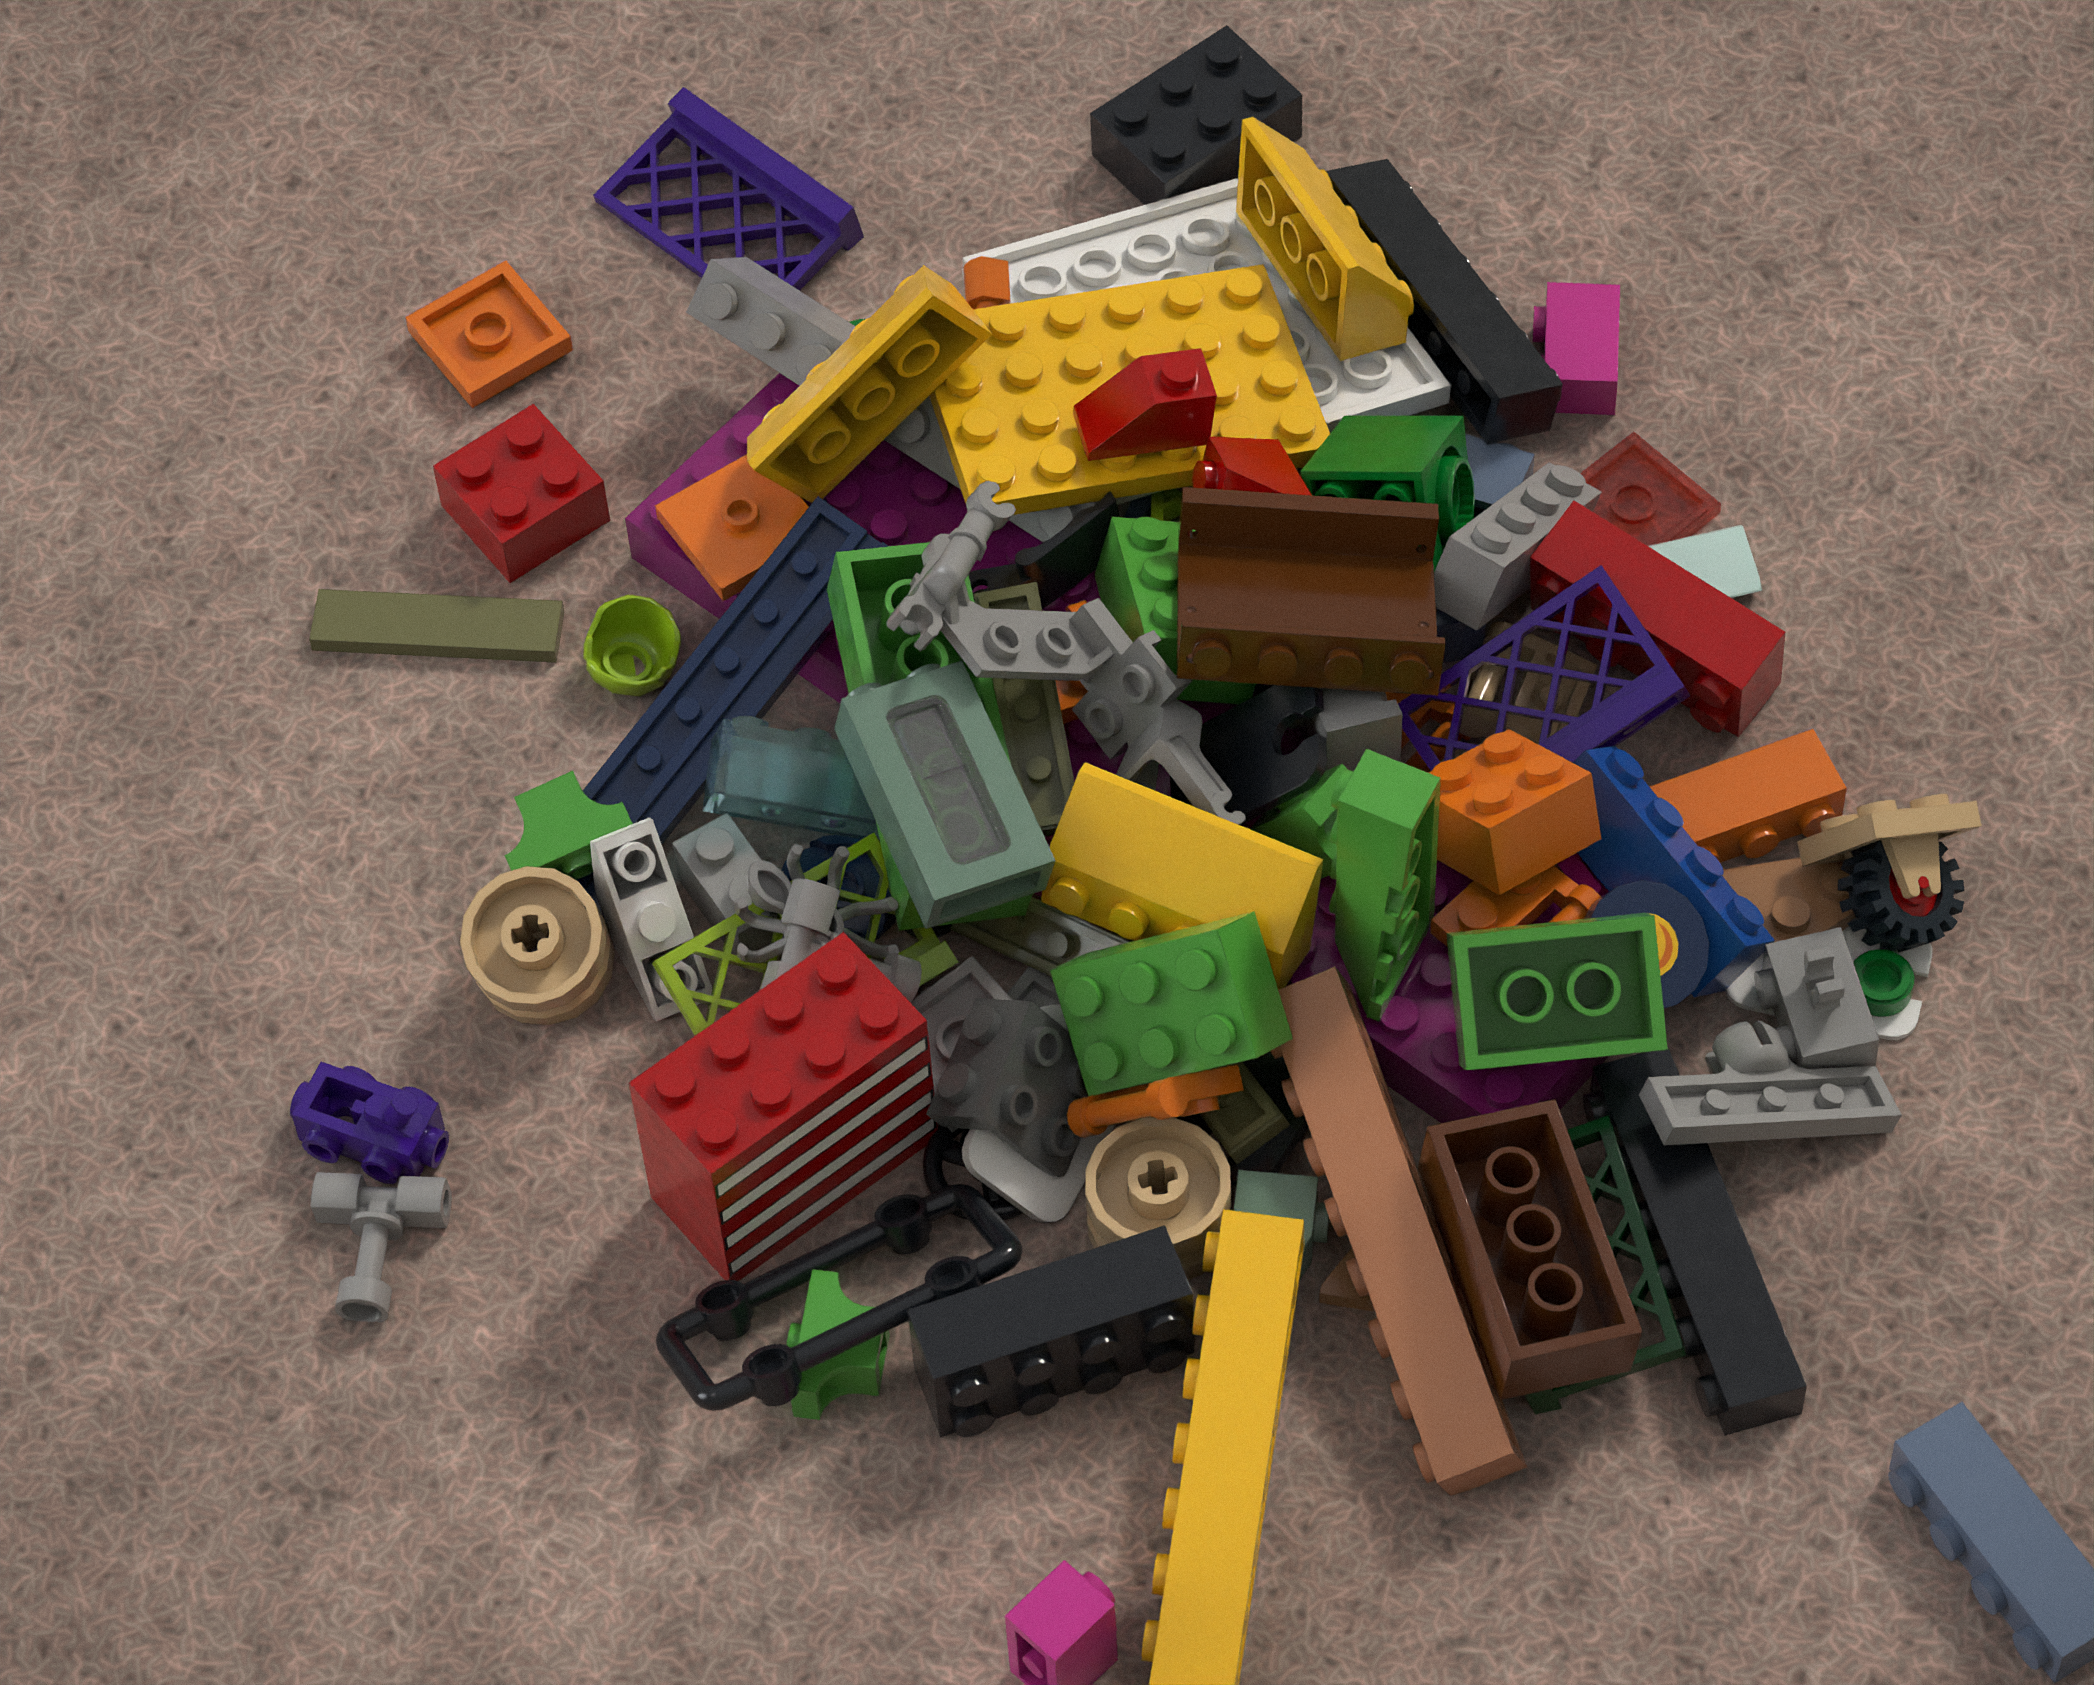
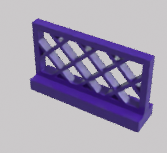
(750, 164)
(1603, 725)

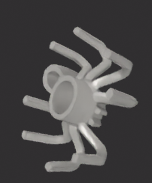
(770, 891)

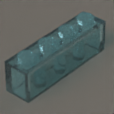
(785, 779)

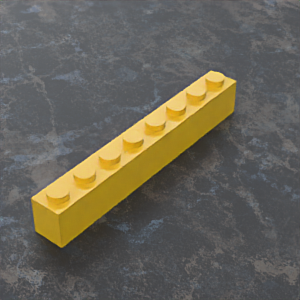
(1225, 1451)

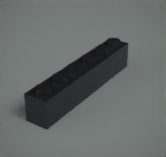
(1455, 317)
(1701, 1256)

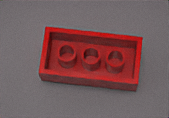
(1711, 641)

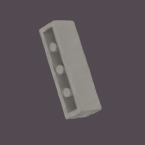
(1490, 556)

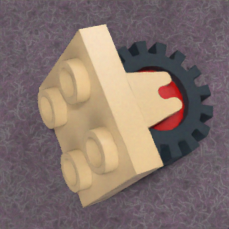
(1896, 867)

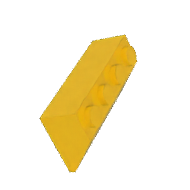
(1318, 245)
(866, 386)
(1166, 866)

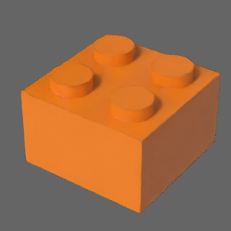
(1512, 811)

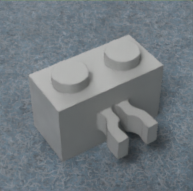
(1817, 1001)

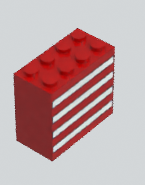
(785, 1108)

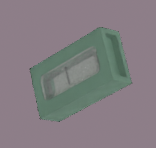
(943, 793)

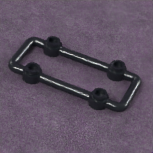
(776, 1369)

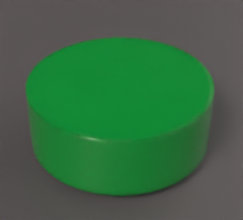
(1885, 981)

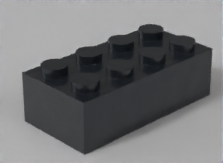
(1053, 1332)

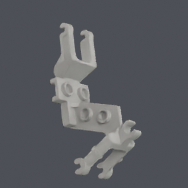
(1128, 683)

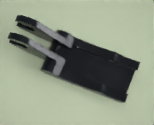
(1058, 561)

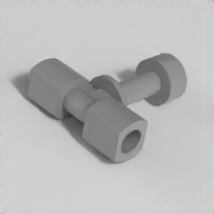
(809, 916)
(376, 1217)

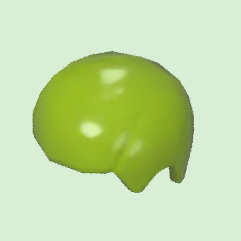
(629, 629)

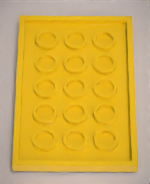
(1014, 398)

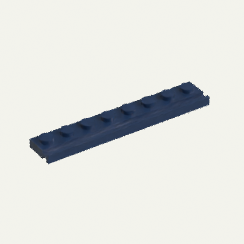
(730, 674)

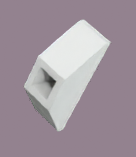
(644, 912)

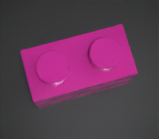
(1581, 344)
(1063, 1630)

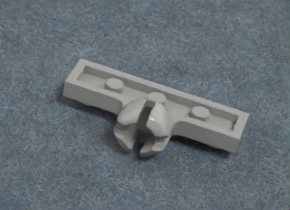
(1765, 1096)

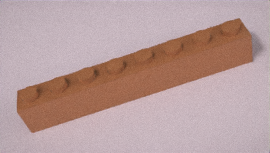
(1394, 1239)

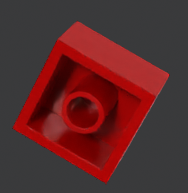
(521, 493)

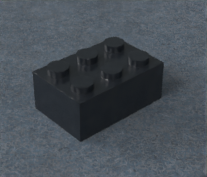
(1186, 118)

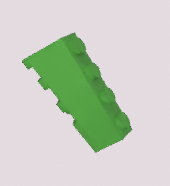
(1383, 872)

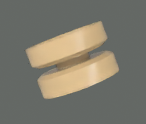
(571, 939)
(1157, 1177)

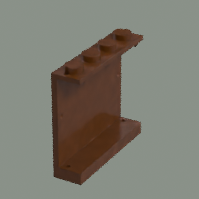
(1307, 591)

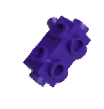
(392, 1128)

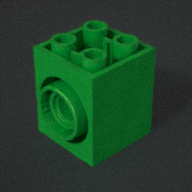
(1398, 461)

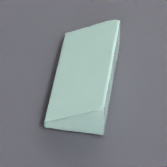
(1717, 558)

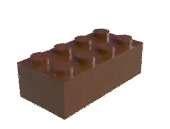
(1529, 1249)

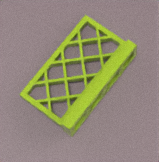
(931, 954)

